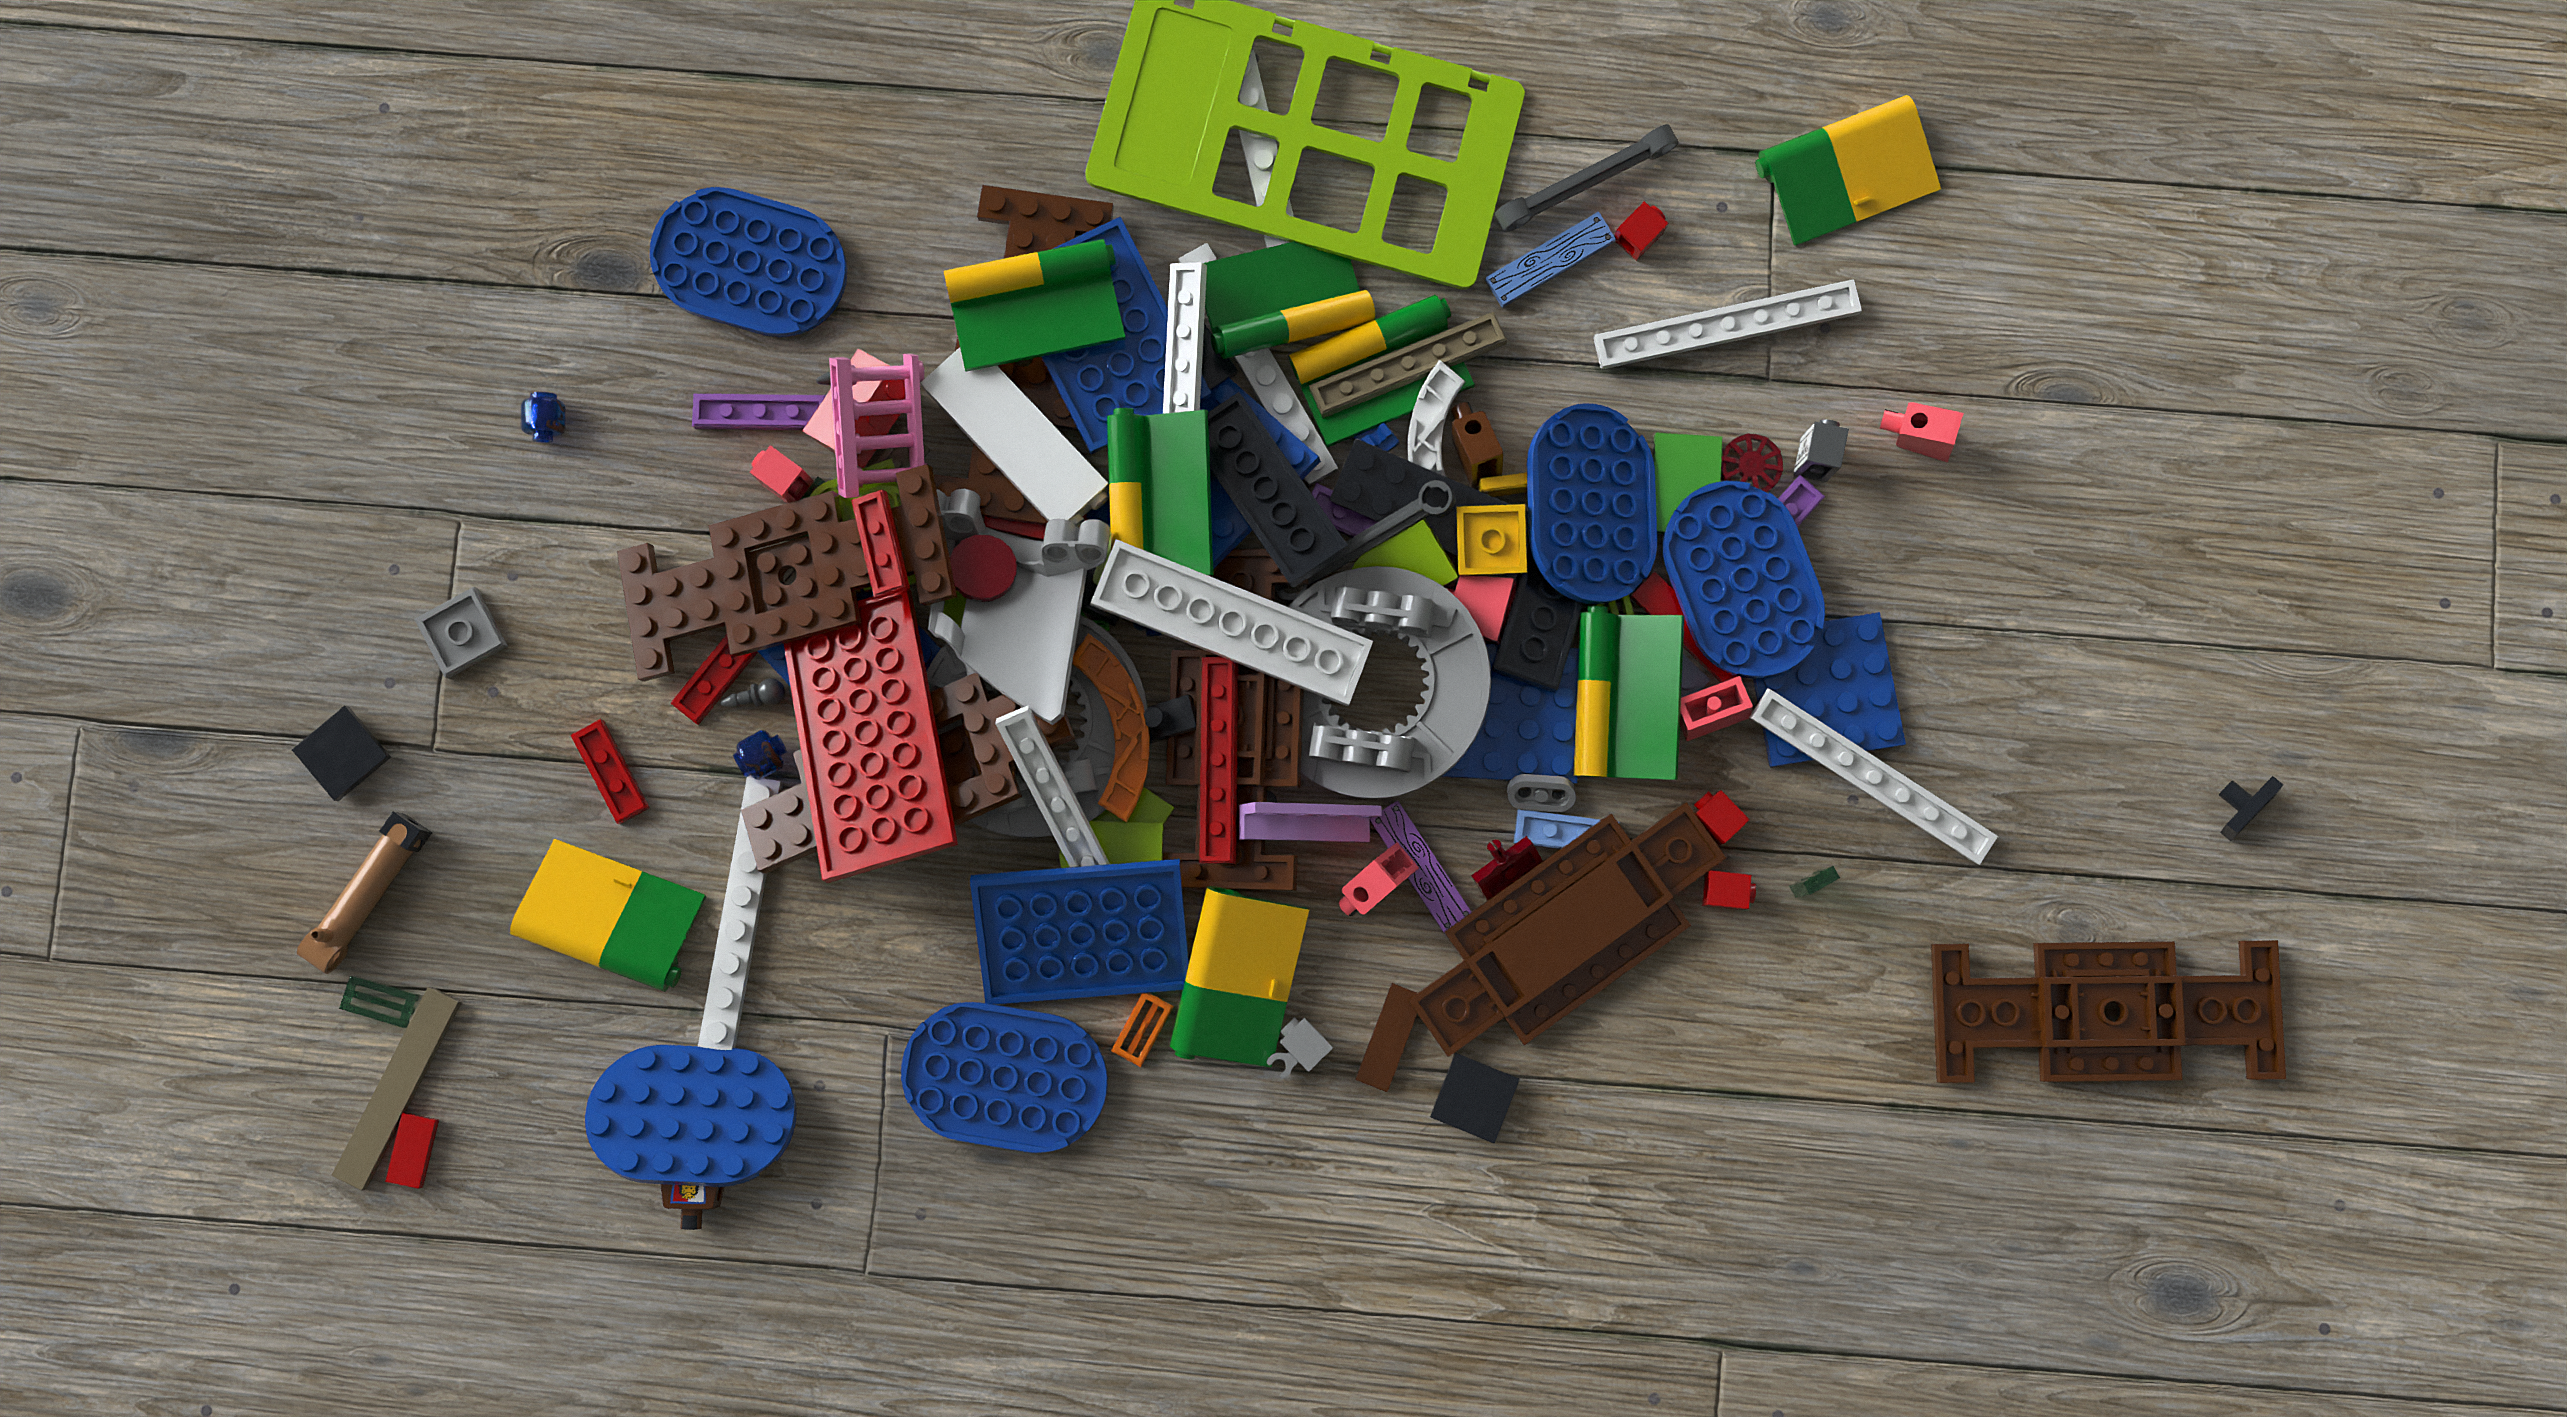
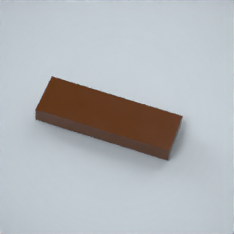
(1388, 1039)

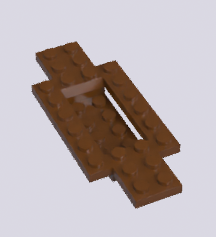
(974, 762)
(1575, 939)

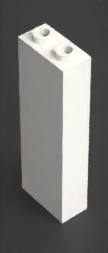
(1018, 439)

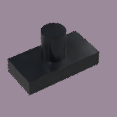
(1171, 718)
(2246, 804)

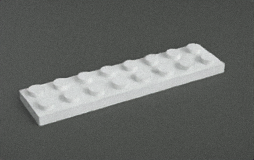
(1231, 622)

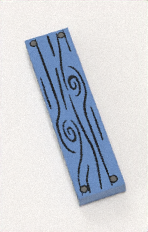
(1550, 259)

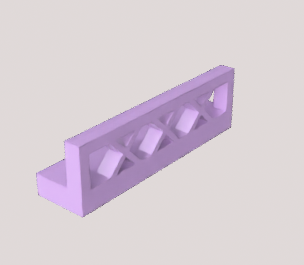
(1306, 822)

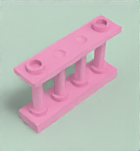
(847, 409)

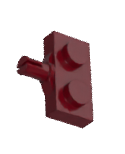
(1506, 866)

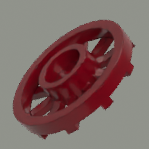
(1752, 463)

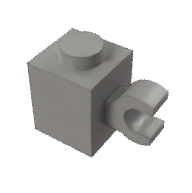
(1304, 1046)

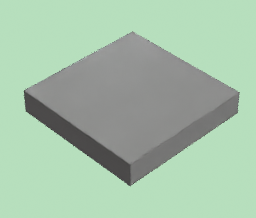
(461, 632)

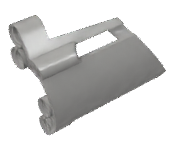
(1029, 634)

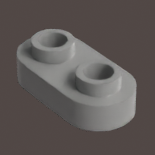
(1540, 793)

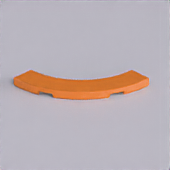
(1128, 722)

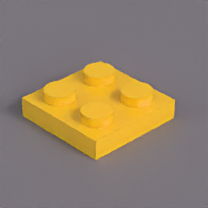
(1491, 539)

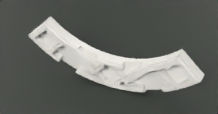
(1430, 416)

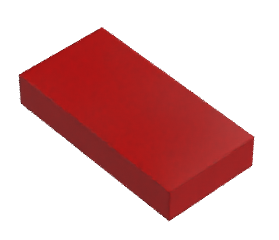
(412, 1150)

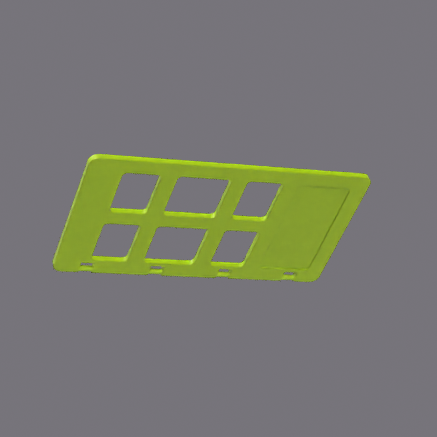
(1179, 100)

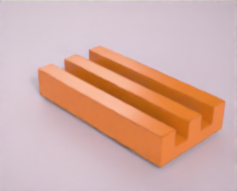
(1128, 1055)

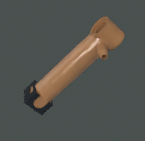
(328, 943)

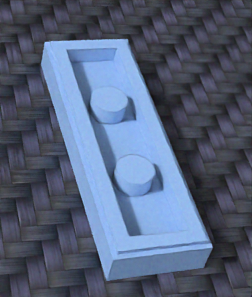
(1549, 829)

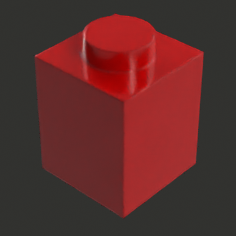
(1641, 230)
(1719, 816)
(1728, 890)

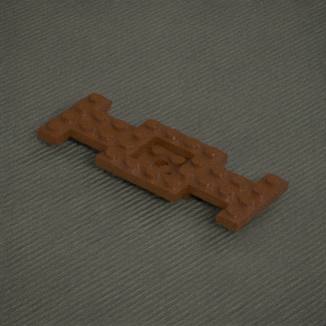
(1035, 225)
(748, 587)
(1256, 770)
(2068, 1018)

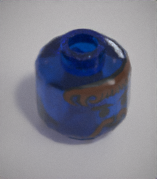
(543, 416)
(760, 754)

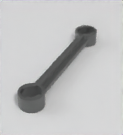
(1521, 210)
(1382, 532)

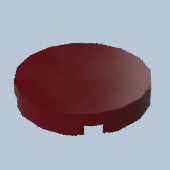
(983, 568)

